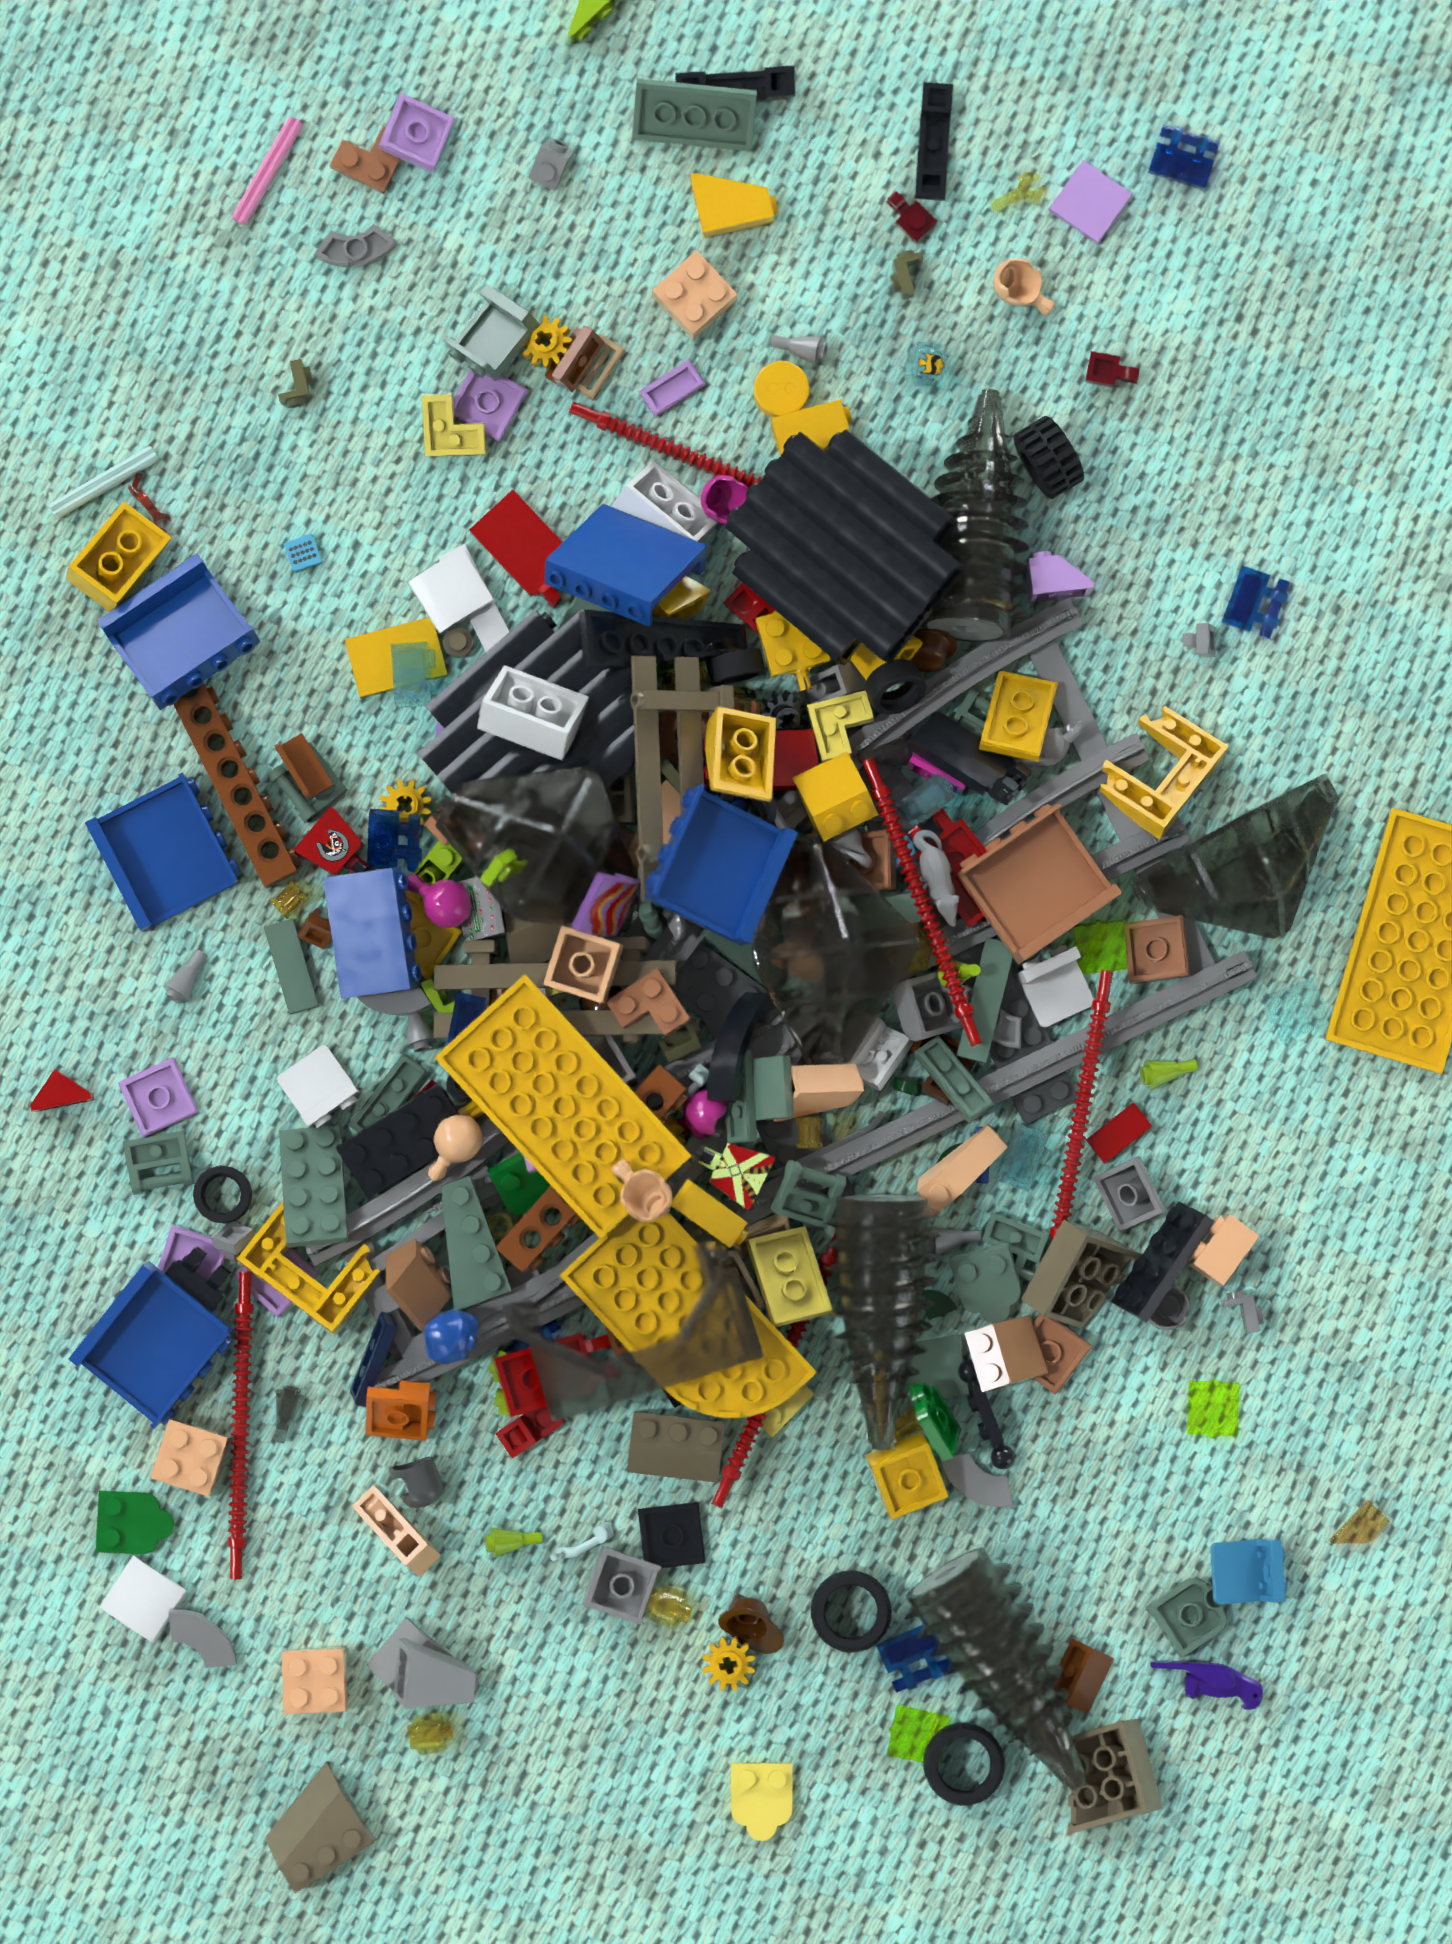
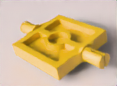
(788, 649)

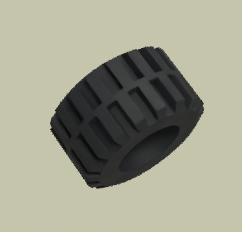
(1048, 457)

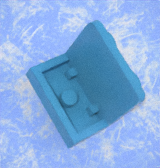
(1248, 1571)

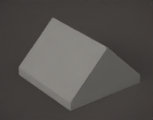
(1129, 1193)
(385, 1660)

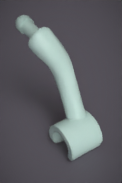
(699, 1077)
(602, 1534)

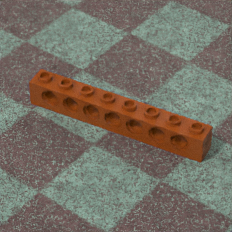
(269, 870)
(514, 1243)

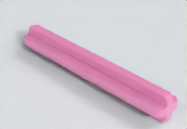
(267, 171)

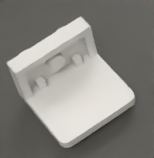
(1055, 986)
(318, 1086)

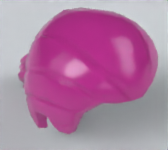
(721, 497)
(443, 901)
(701, 1115)

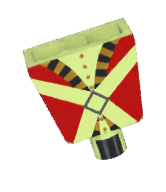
(737, 1172)

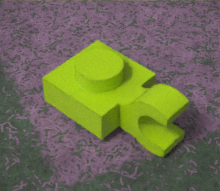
(502, 867)

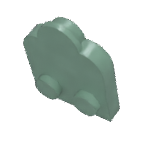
(987, 1281)
(1188, 1615)

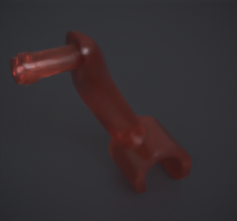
(146, 502)

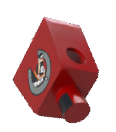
(332, 845)

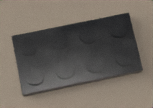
(397, 1141)
(1162, 1261)

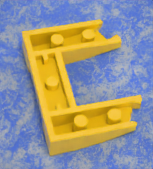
(1159, 808)
(325, 1306)

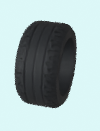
(866, 1640)
(974, 1795)

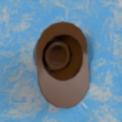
(935, 649)
(751, 1624)

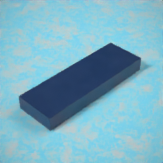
(373, 1357)

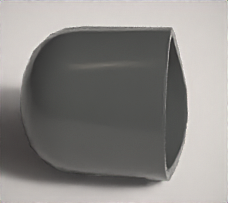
(421, 1480)

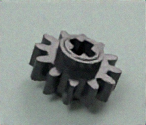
(788, 705)

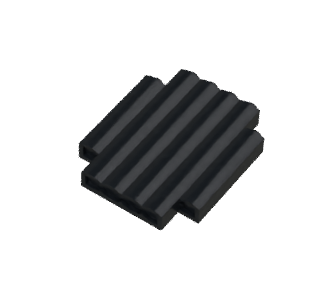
(844, 546)
(603, 737)

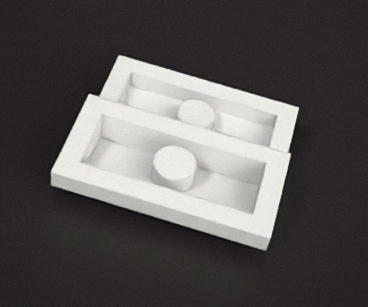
(450, 591)
(880, 1054)
(143, 1599)

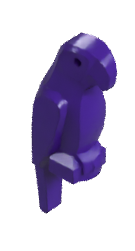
(1216, 1681)

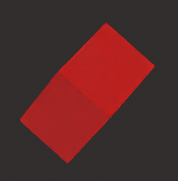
(59, 1092)

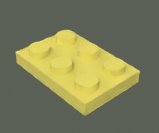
(789, 1276)

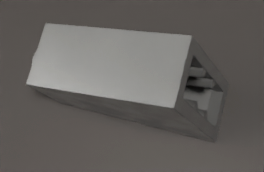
(431, 1677)

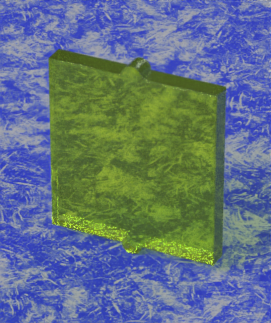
(1101, 946)
(1212, 1408)
(913, 1731)

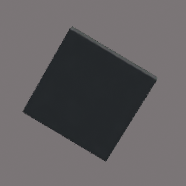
(672, 1535)

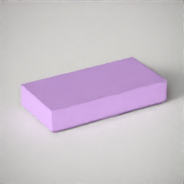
(672, 388)

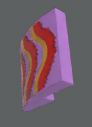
(606, 905)

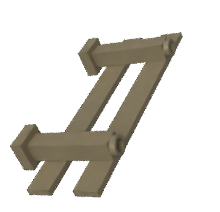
(688, 703)
(484, 976)

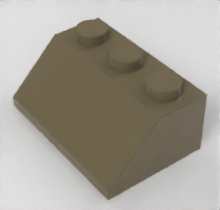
(675, 1446)

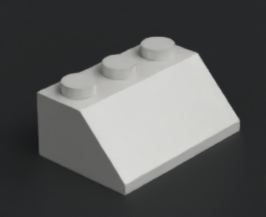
(665, 502)
(532, 712)

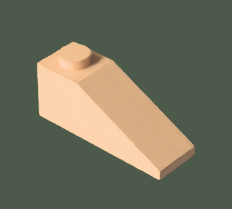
(960, 1168)
(396, 1531)

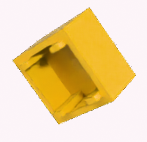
(906, 1476)

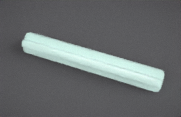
(103, 482)

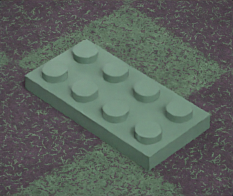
(694, 114)
(313, 1186)

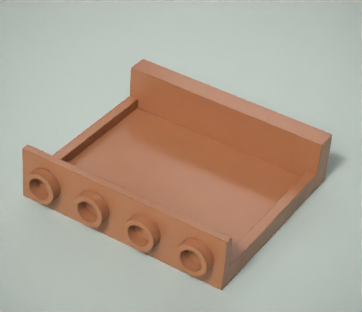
(1036, 883)

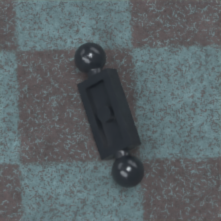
(1002, 1455)

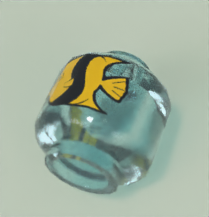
(926, 364)

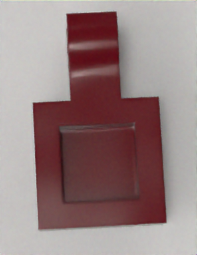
(913, 219)
(1105, 369)

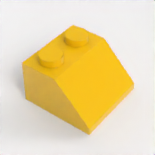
(835, 796)

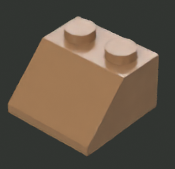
(417, 1282)
(1006, 1353)

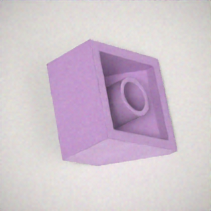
(1054, 579)

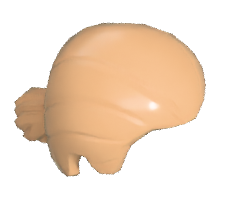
(1021, 285)
(456, 1141)
(644, 1192)

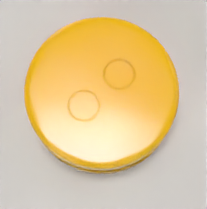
(781, 389)

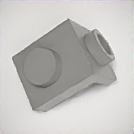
(551, 163)
(1251, 1315)

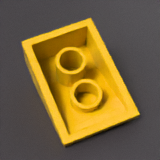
(117, 557)
(740, 753)

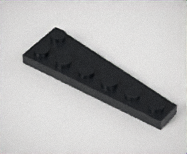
(612, 639)

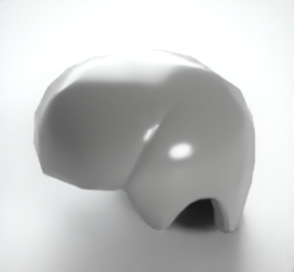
(1172, 1310)

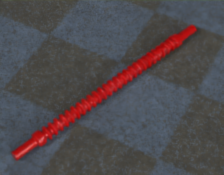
(605, 421)
(1100, 1007)
(963, 1009)
(732, 1471)
(236, 1541)

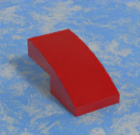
(747, 606)
(527, 1430)

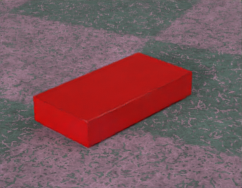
(1118, 1133)

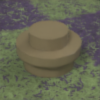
(458, 642)

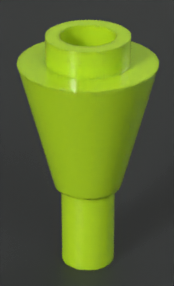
(965, 972)
(1160, 1072)
(505, 1541)

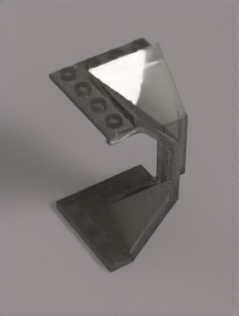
(713, 1338)

